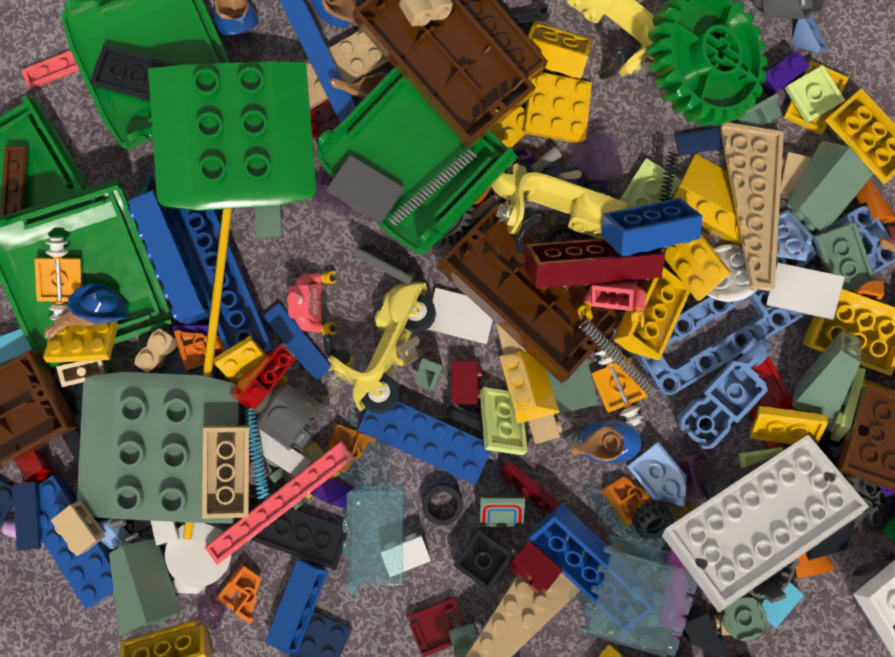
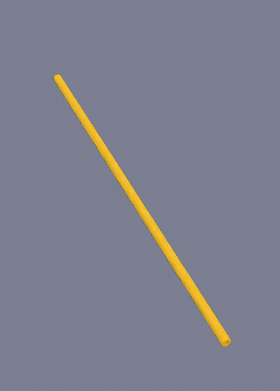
(214, 315)

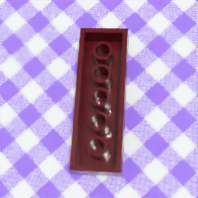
(588, 263)

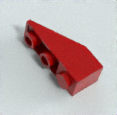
(262, 378)

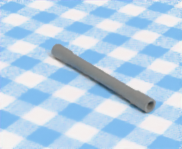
(543, 162)

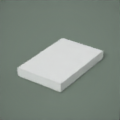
(806, 291)
(460, 317)

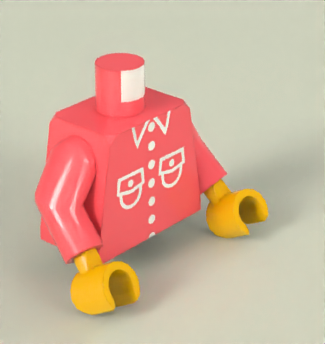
(615, 295)
(306, 302)

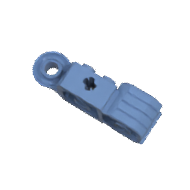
(726, 397)

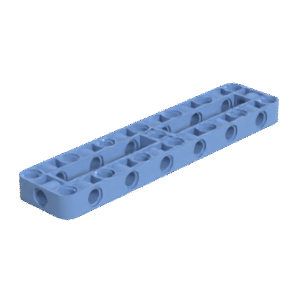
(760, 327)

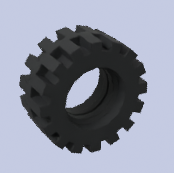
(652, 519)

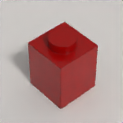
(35, 467)

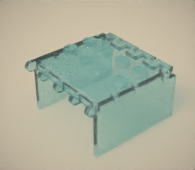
(375, 535)
(641, 598)

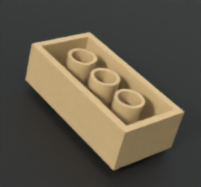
(225, 471)

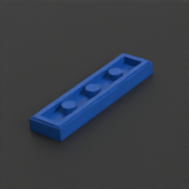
(297, 342)

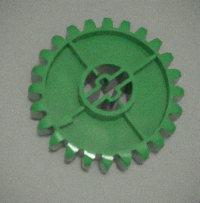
(707, 59)

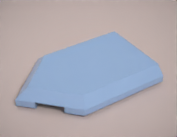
(793, 238)
(660, 475)

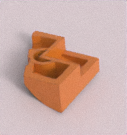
(624, 494)
(246, 584)

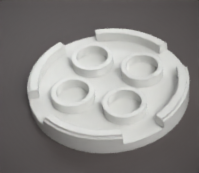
(736, 285)
(189, 559)

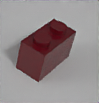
(465, 382)
(534, 568)

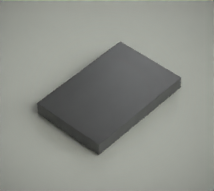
(365, 190)
(385, 263)

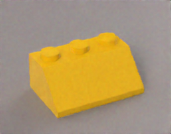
(562, 49)
(528, 387)

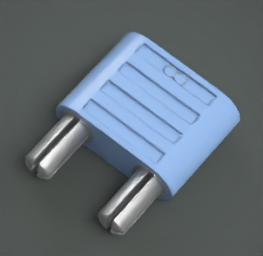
(115, 533)

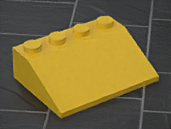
(867, 133)
(710, 193)
(868, 321)

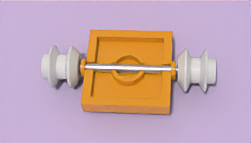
(57, 276)
(617, 388)

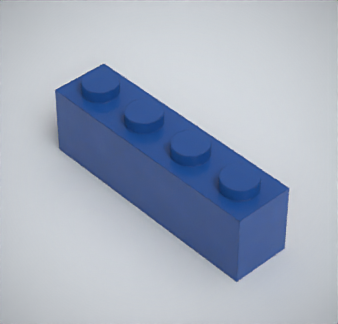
(296, 606)

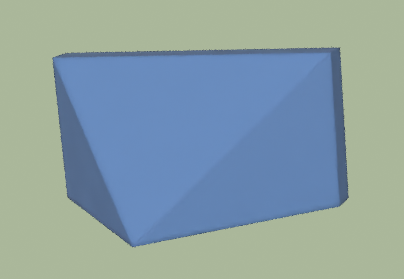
(809, 36)

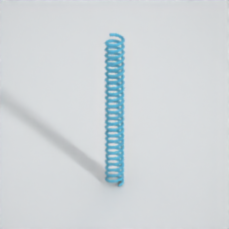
(259, 471)

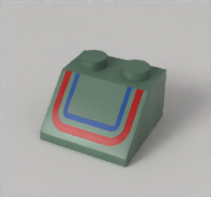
(502, 509)

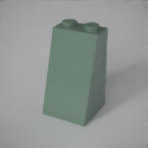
(827, 186)
(829, 378)
(141, 586)

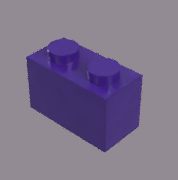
(784, 73)

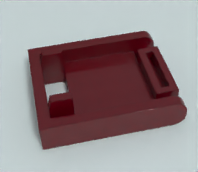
(434, 626)

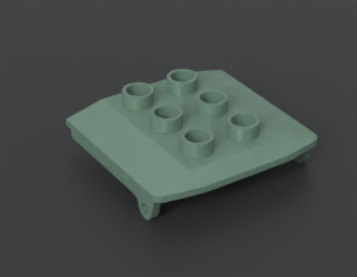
(147, 444)

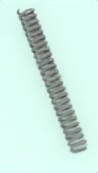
(423, 196)
(629, 370)

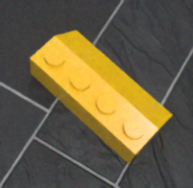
(662, 309)
(176, 641)

